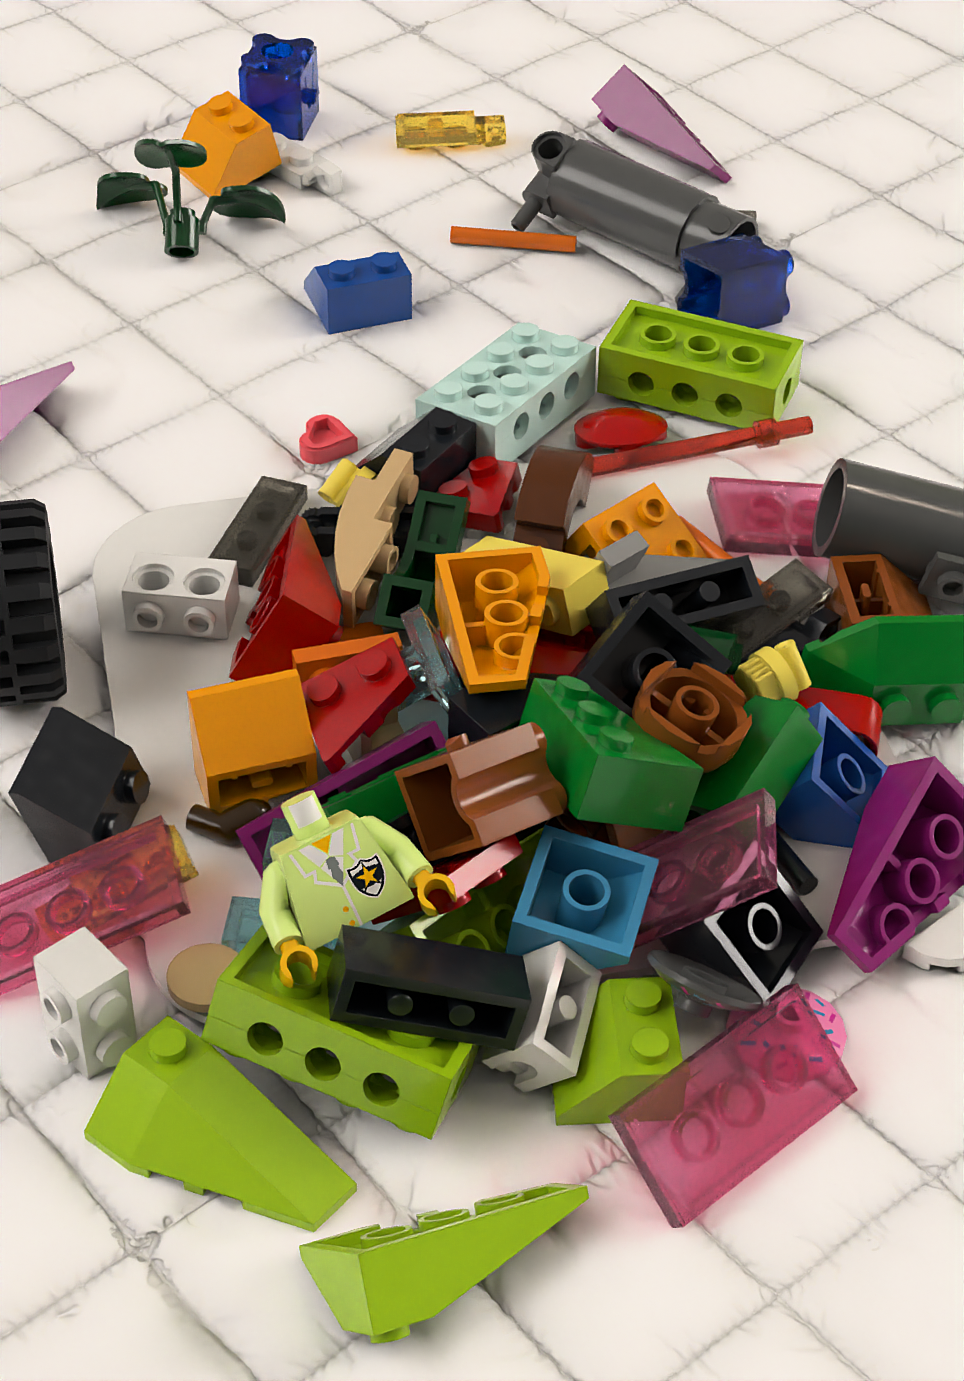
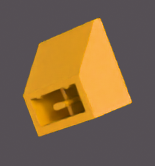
(251, 739)

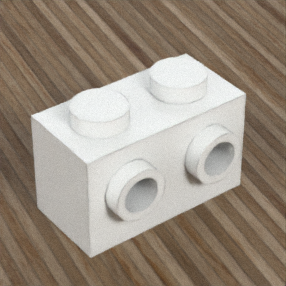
(85, 1002)

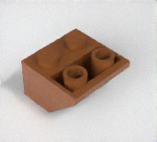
(870, 588)

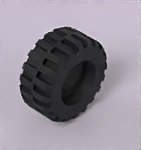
(29, 608)

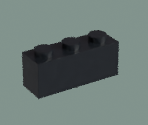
(700, 596)
(427, 988)

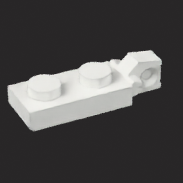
(305, 168)

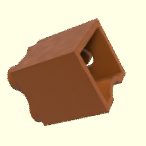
(481, 791)

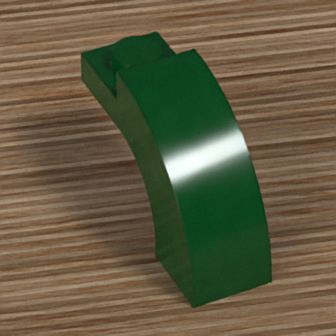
(435, 529)

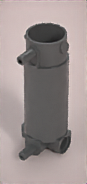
(624, 200)

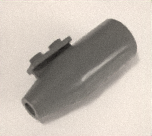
(894, 515)

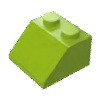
(625, 1050)

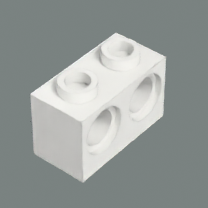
(181, 595)

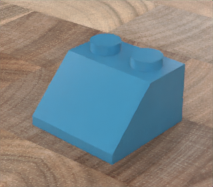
(582, 896)

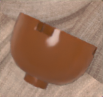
(693, 712)

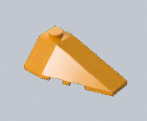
(492, 613)

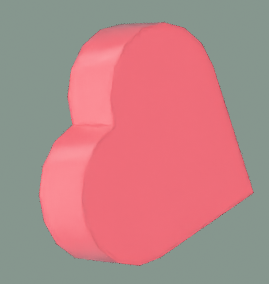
(326, 440)

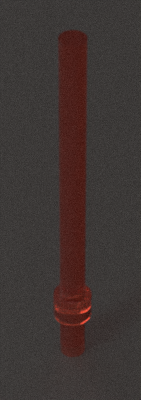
(762, 434)

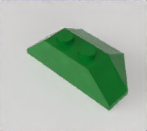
(900, 662)

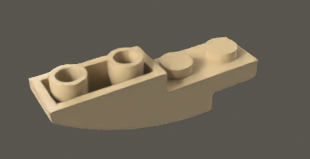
(366, 533)

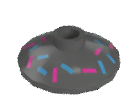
(701, 986)

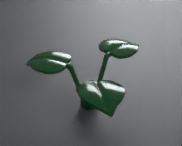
(182, 226)

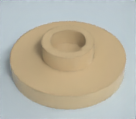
(194, 974)

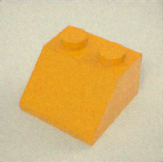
(236, 143)

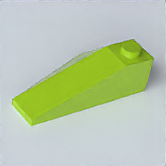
(200, 1121)
(403, 1275)

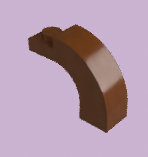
(548, 496)

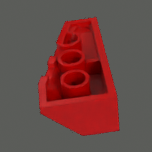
(293, 609)

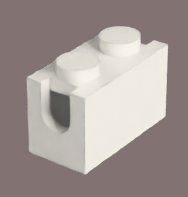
(557, 1021)

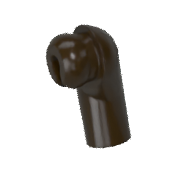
(222, 825)

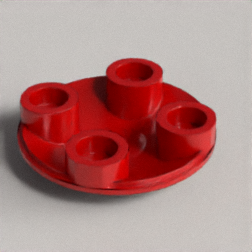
(619, 429)

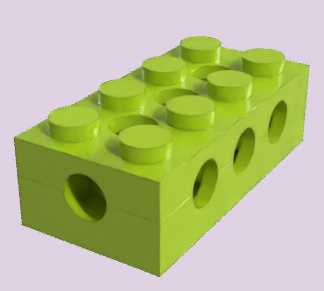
(701, 353)
(253, 999)

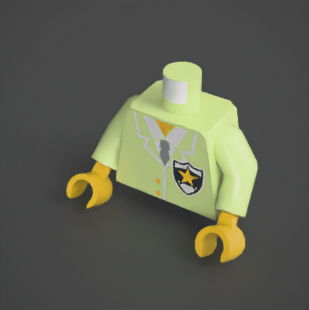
(336, 875)

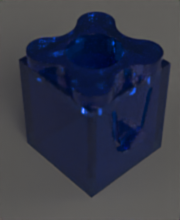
(281, 83)
(736, 281)

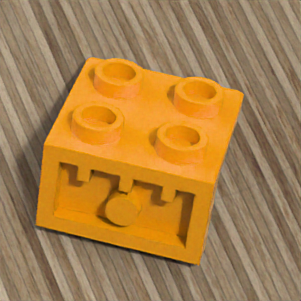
(642, 511)

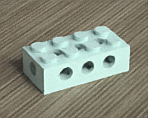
(516, 388)

